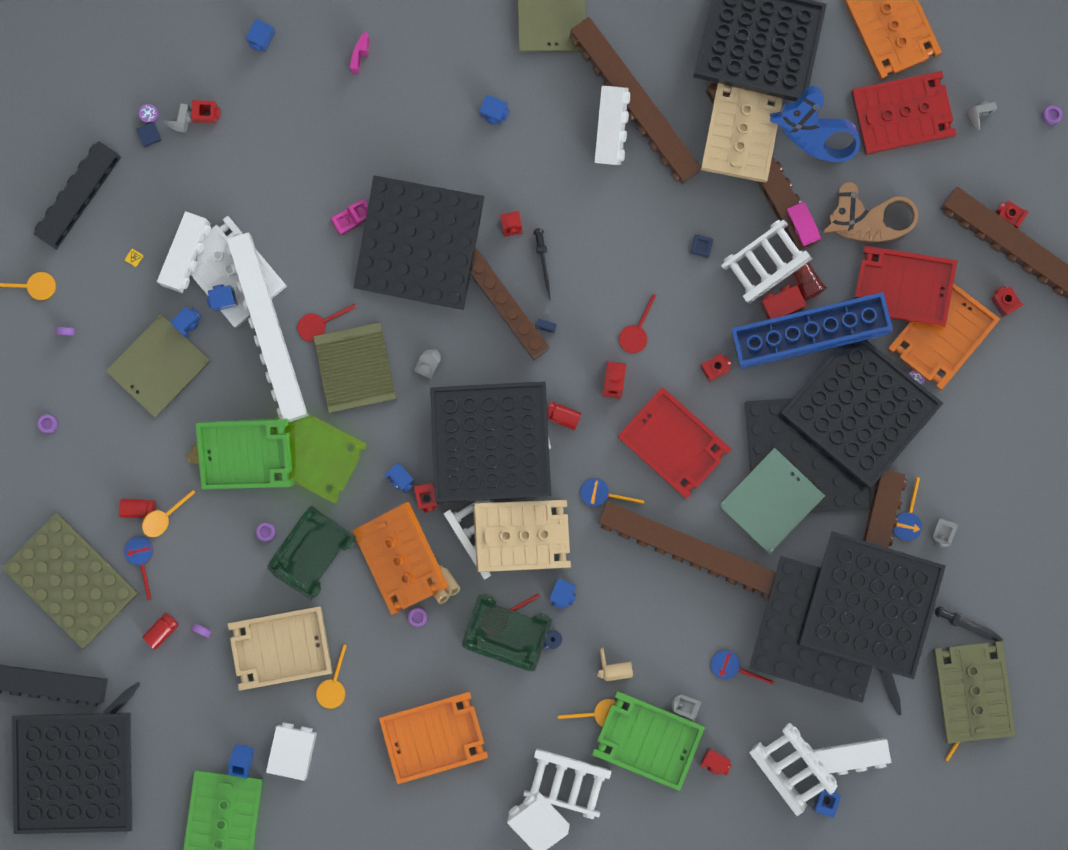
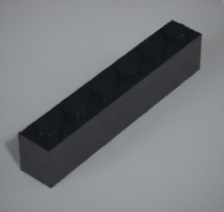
(77, 195)
(52, 684)

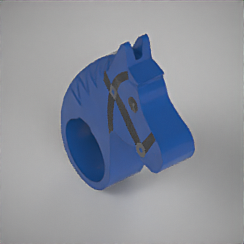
(808, 132)

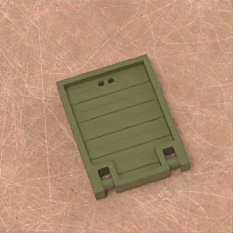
(974, 693)

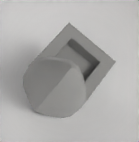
(982, 109)
(183, 119)
(428, 363)
(944, 532)
(685, 706)

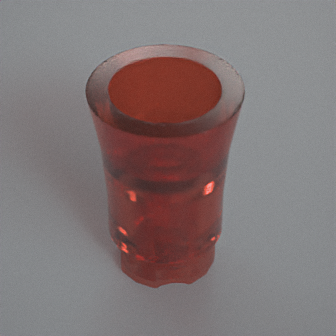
(808, 282)

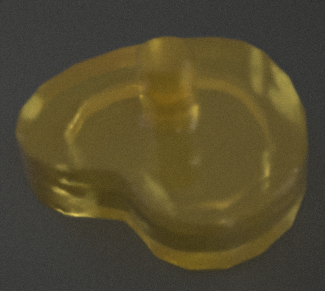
(193, 455)

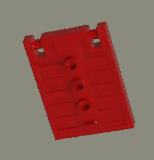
(903, 113)
(910, 284)
(673, 442)

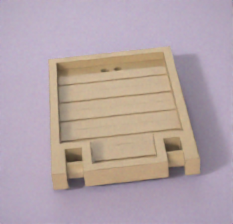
(741, 134)
(521, 535)
(281, 648)

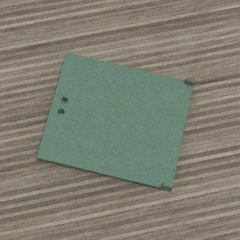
(772, 500)

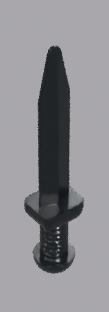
(541, 248)
(956, 619)
(892, 690)
(122, 699)

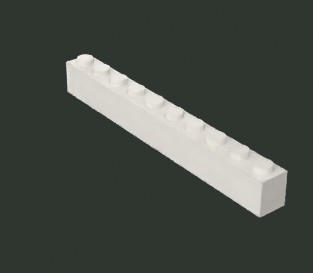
(267, 327)

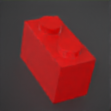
(784, 303)

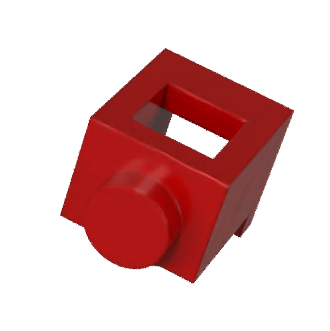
(199, 109)
(1019, 213)
(511, 223)
(1003, 306)
(710, 371)
(423, 490)
(716, 762)

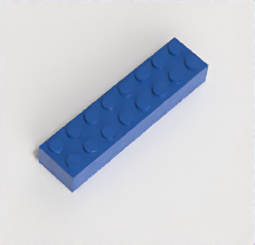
(812, 330)

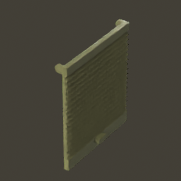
(550, 23)
(158, 365)
(355, 367)

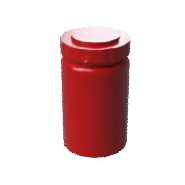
(563, 415)
(136, 508)
(160, 631)

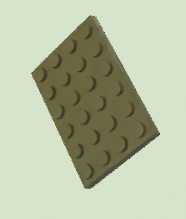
(70, 580)

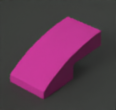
(360, 49)
(351, 217)
(803, 223)

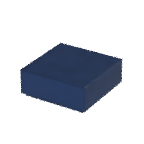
(149, 134)
(701, 246)
(546, 326)

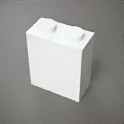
(291, 751)
(538, 822)

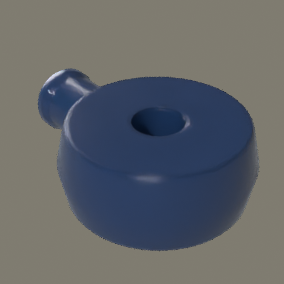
(548, 643)

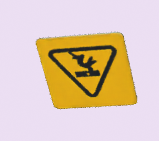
(134, 257)

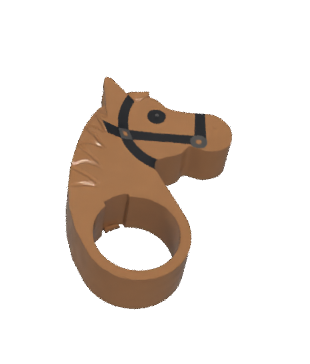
(857, 224)

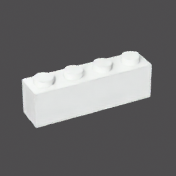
(611, 125)
(184, 252)
(854, 756)

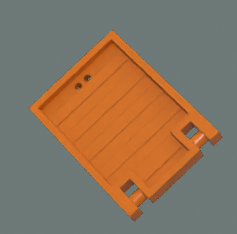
(893, 33)
(947, 347)
(400, 558)
(433, 738)

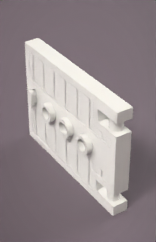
(215, 269)

